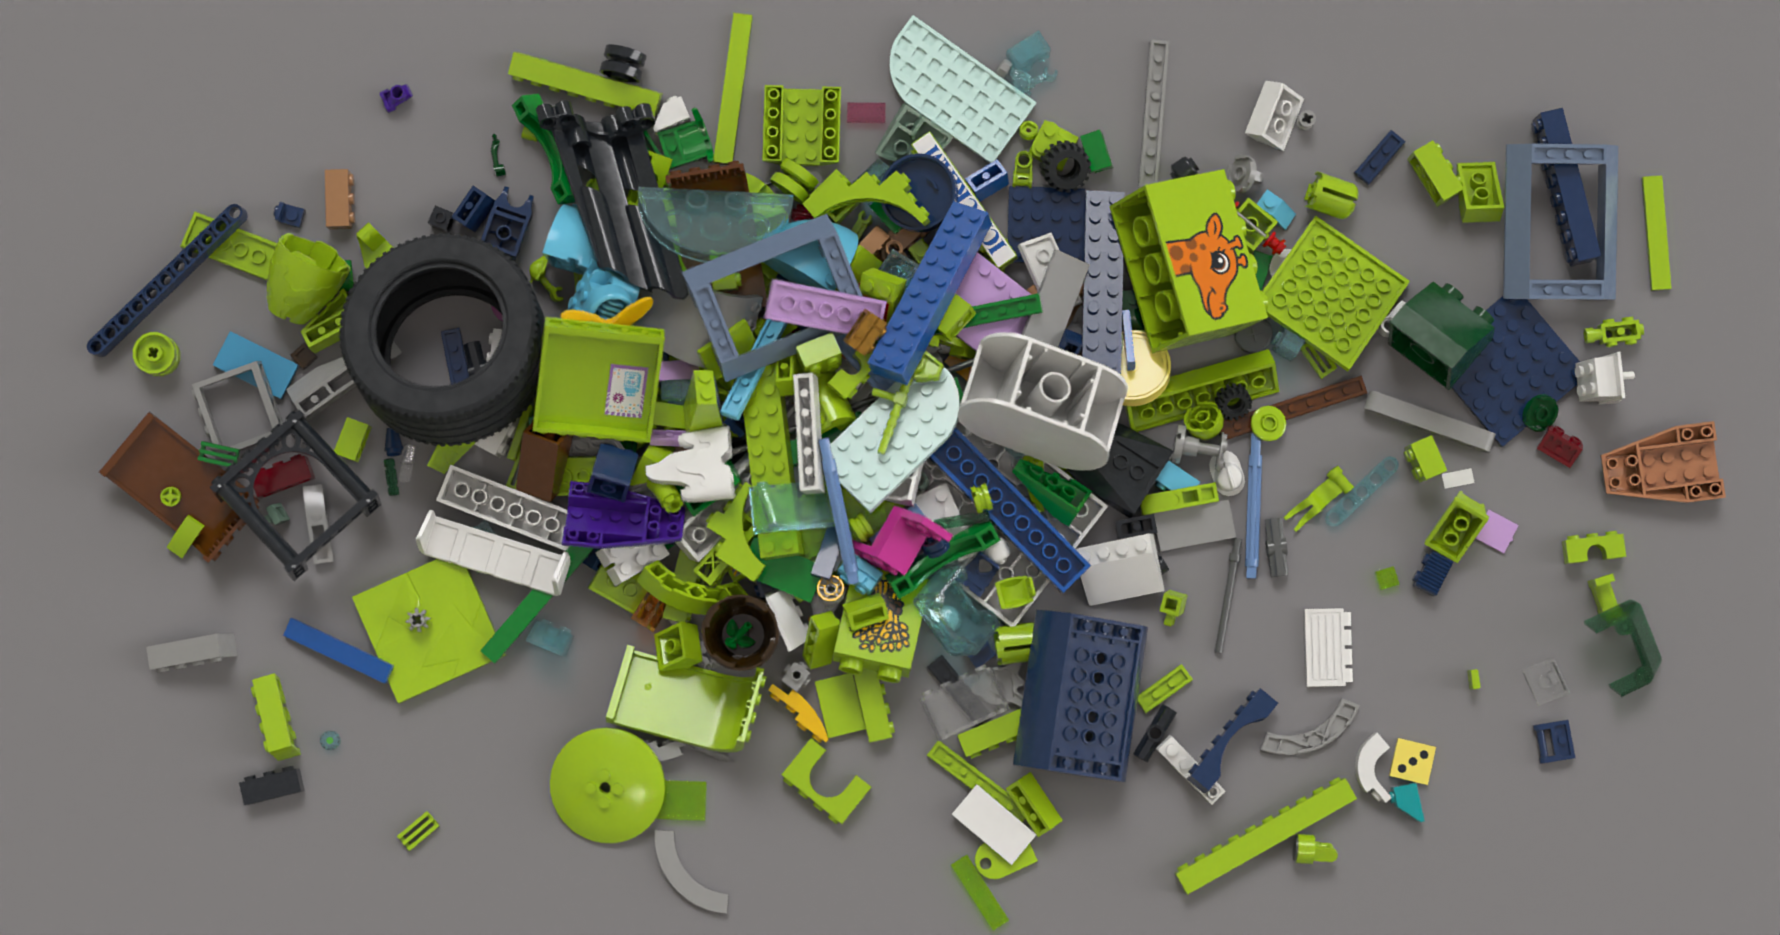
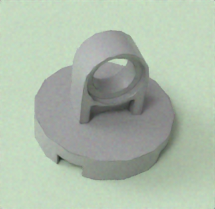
(1243, 173)

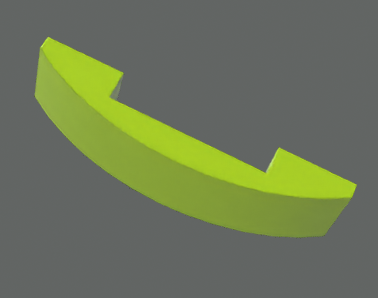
(957, 347)

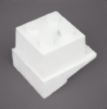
(1602, 379)

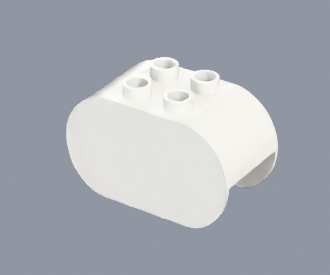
(1042, 401)

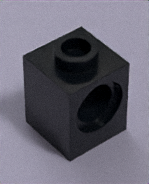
(441, 219)

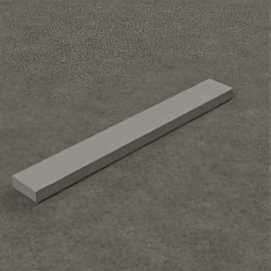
(1153, 112)

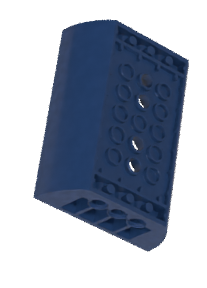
(1063, 693)

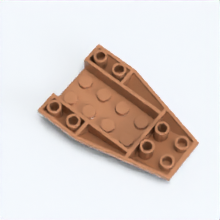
(1667, 466)

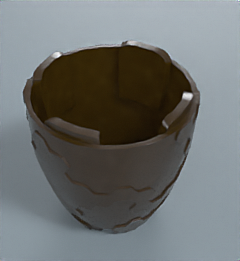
(740, 609)

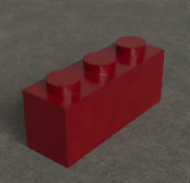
(283, 476)

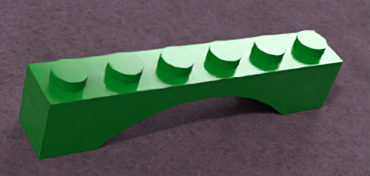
(525, 111)
(971, 540)

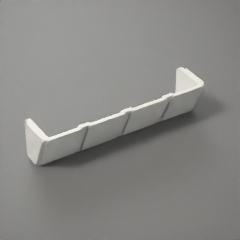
(493, 554)

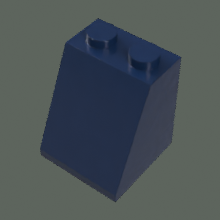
(612, 472)

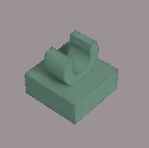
(276, 514)

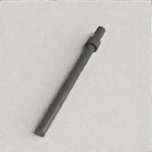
(1234, 558)

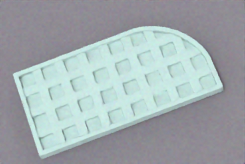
(956, 90)
(919, 432)

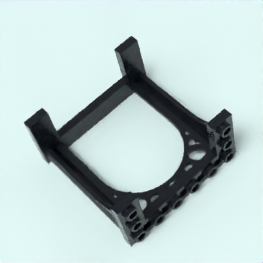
(298, 427)

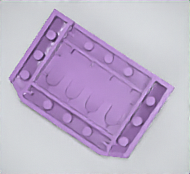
(985, 285)

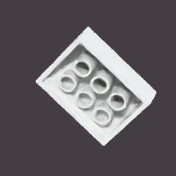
(1121, 569)

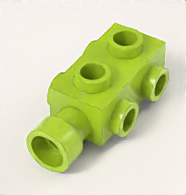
(1617, 332)

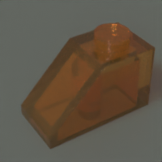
(649, 612)

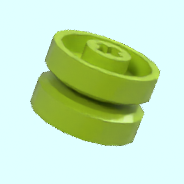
(794, 180)
(167, 354)

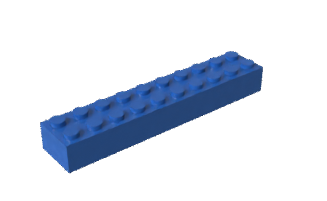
(930, 293)
(1011, 512)

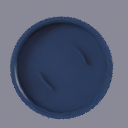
(931, 186)

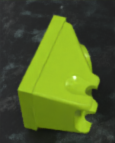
(1457, 527)

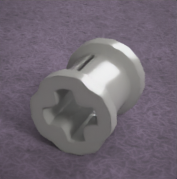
(1308, 115)

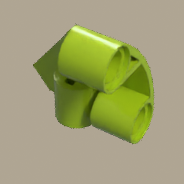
(371, 244)

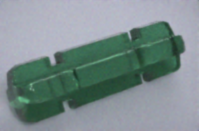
(391, 477)

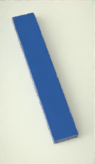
(338, 650)

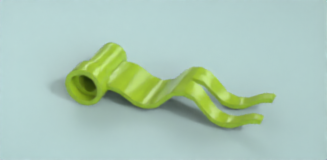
(1322, 496)

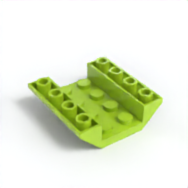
(801, 125)

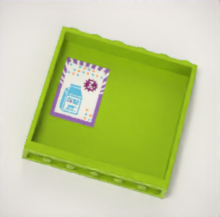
(598, 380)

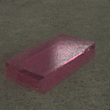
(865, 112)

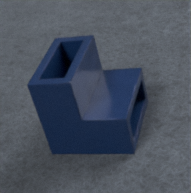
(983, 656)

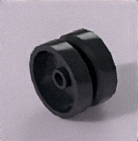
(623, 63)

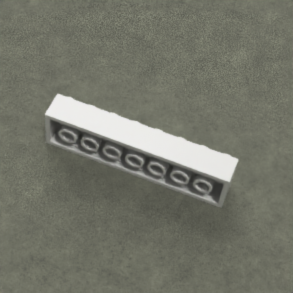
(504, 506)

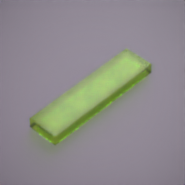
(979, 892)

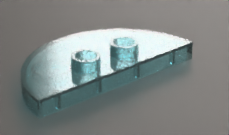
(711, 222)

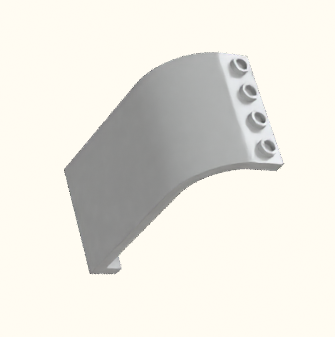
(684, 325)

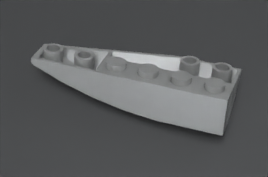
(325, 386)

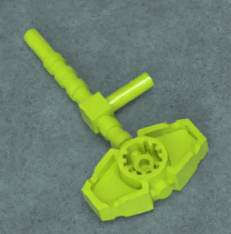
(927, 370)

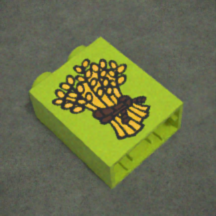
(882, 645)

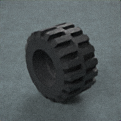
(1075, 176)

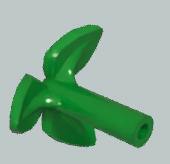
(348, 284)
(738, 635)

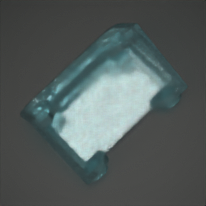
(788, 509)

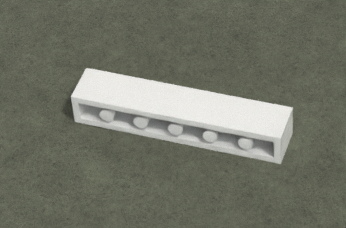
(808, 433)

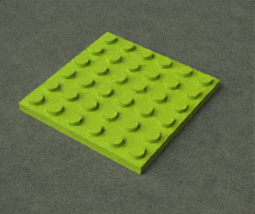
(1332, 293)

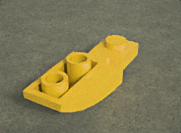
(807, 716)

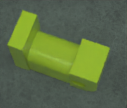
(1603, 592)

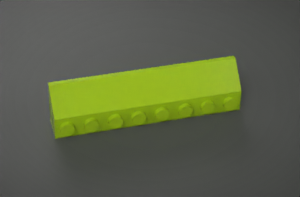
(1185, 390)

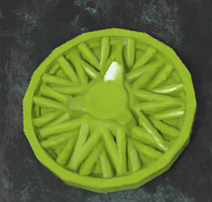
(1268, 423)

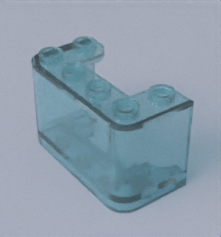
(952, 615)

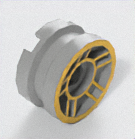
(831, 598)

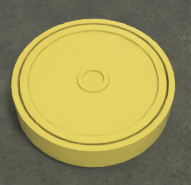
(1150, 372)

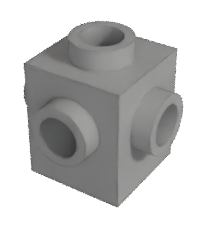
(789, 678)

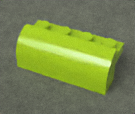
(833, 409)

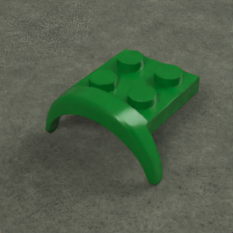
(687, 142)

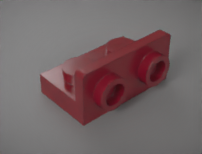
(1560, 446)

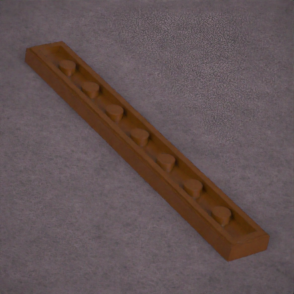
(1301, 404)

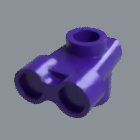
(392, 97)

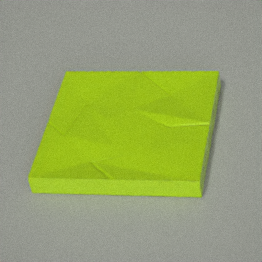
(444, 649)

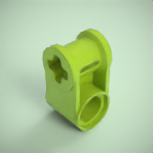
(1023, 171)

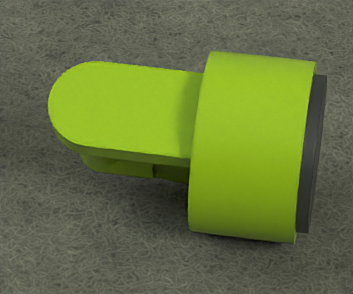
(1308, 850)

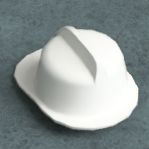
(1231, 477)

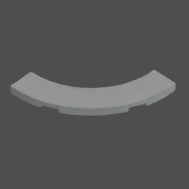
(1315, 738)
(680, 878)

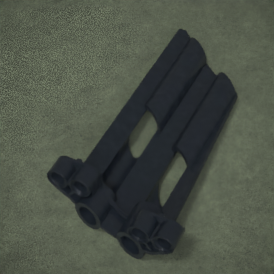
(619, 160)

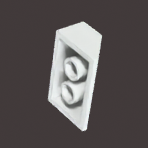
(1274, 115)
(787, 618)

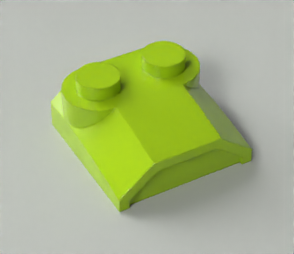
(1049, 134)

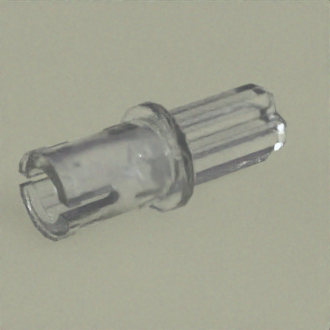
(407, 463)

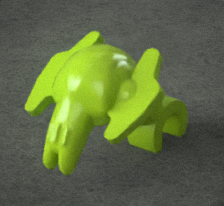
(537, 271)

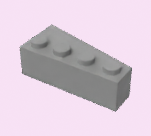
(191, 651)

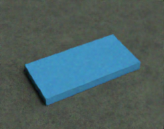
(240, 352)

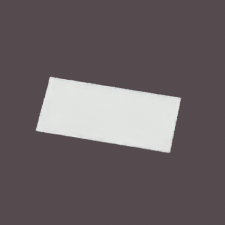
(1458, 478)

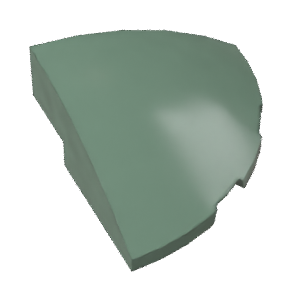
(904, 130)

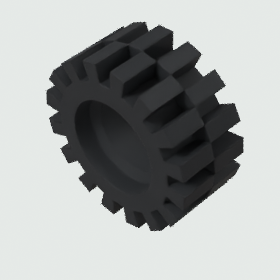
(1230, 393)

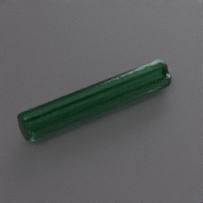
(963, 520)

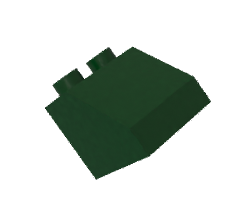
(1440, 333)

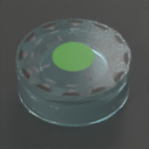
(330, 740)

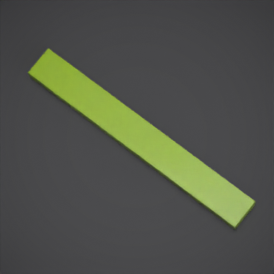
(732, 88)

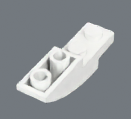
(1182, 762)

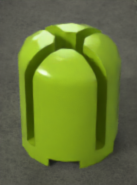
(1331, 196)
(1013, 643)

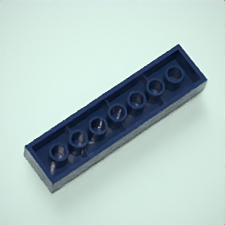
(1567, 192)

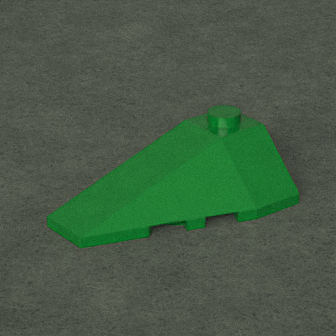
(1059, 496)

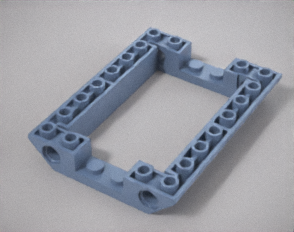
(1518, 221)
(702, 295)

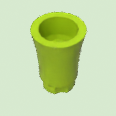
(667, 495)

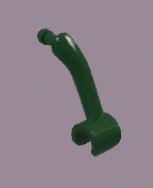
(499, 169)

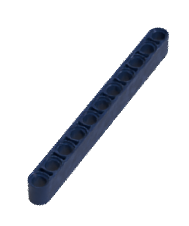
(158, 284)

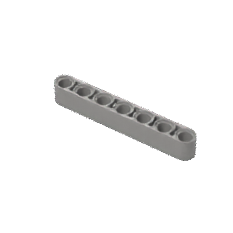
(1429, 421)

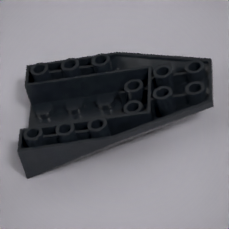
(1129, 472)

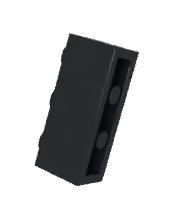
(271, 785)

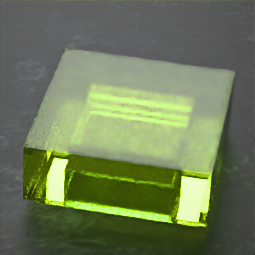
(1387, 578)

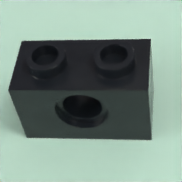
(1135, 526)

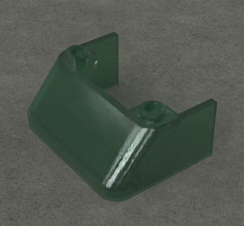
(1631, 619)

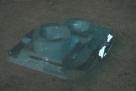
(674, 389)

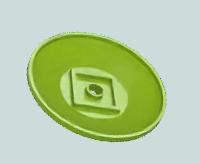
(628, 768)

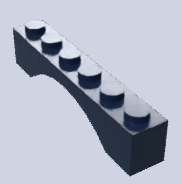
(1209, 768)

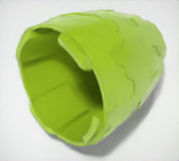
(303, 278)

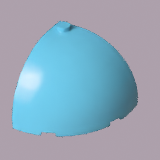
(568, 242)
(805, 263)

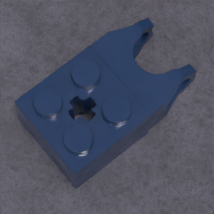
(509, 220)

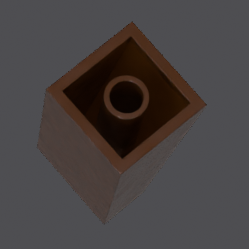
(542, 463)

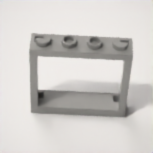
(266, 395)

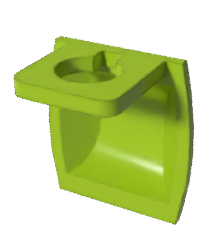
(1015, 591)

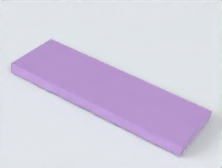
(818, 306)

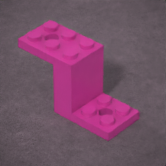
(900, 541)

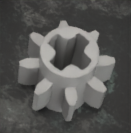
(412, 621)

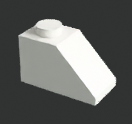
(671, 115)

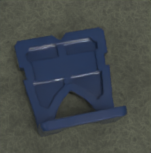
(976, 580)

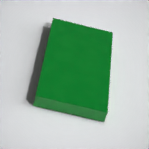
(788, 574)

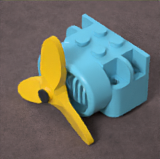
(606, 299)

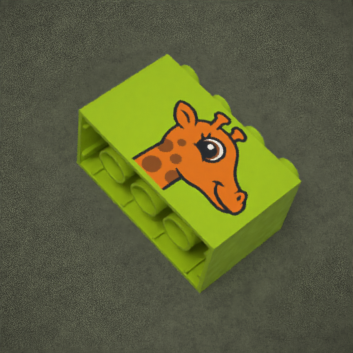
(1189, 260)

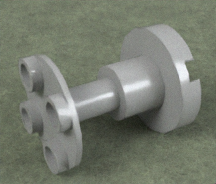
(1191, 446)

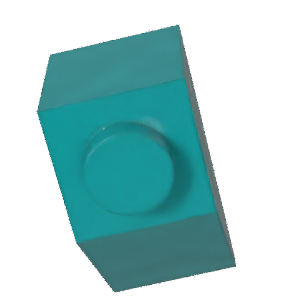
(1407, 800)

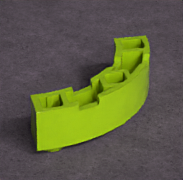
(681, 595)

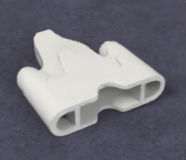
(699, 468)

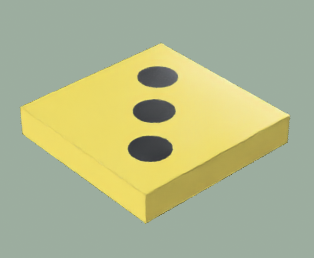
(1412, 761)

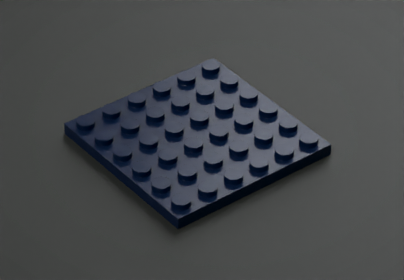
(1515, 367)

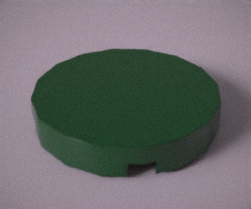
(1540, 412)

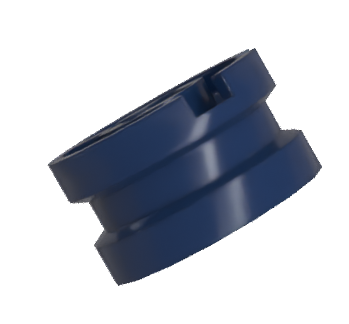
(934, 548)

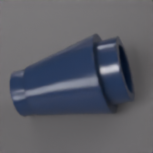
(393, 443)

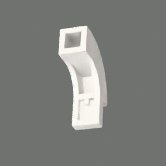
(1365, 764)

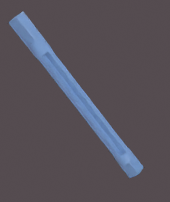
(1253, 508)
(839, 511)

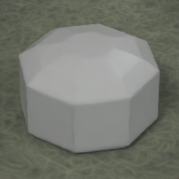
(1004, 68)

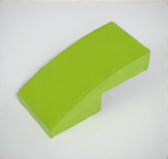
(185, 536)

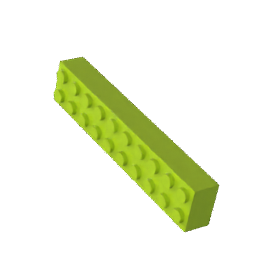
(771, 456)

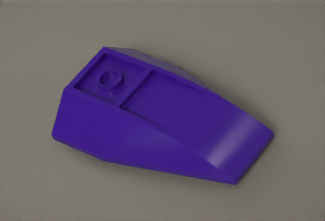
(608, 523)

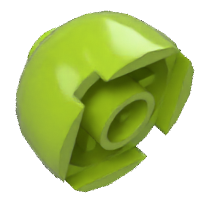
(1204, 420)

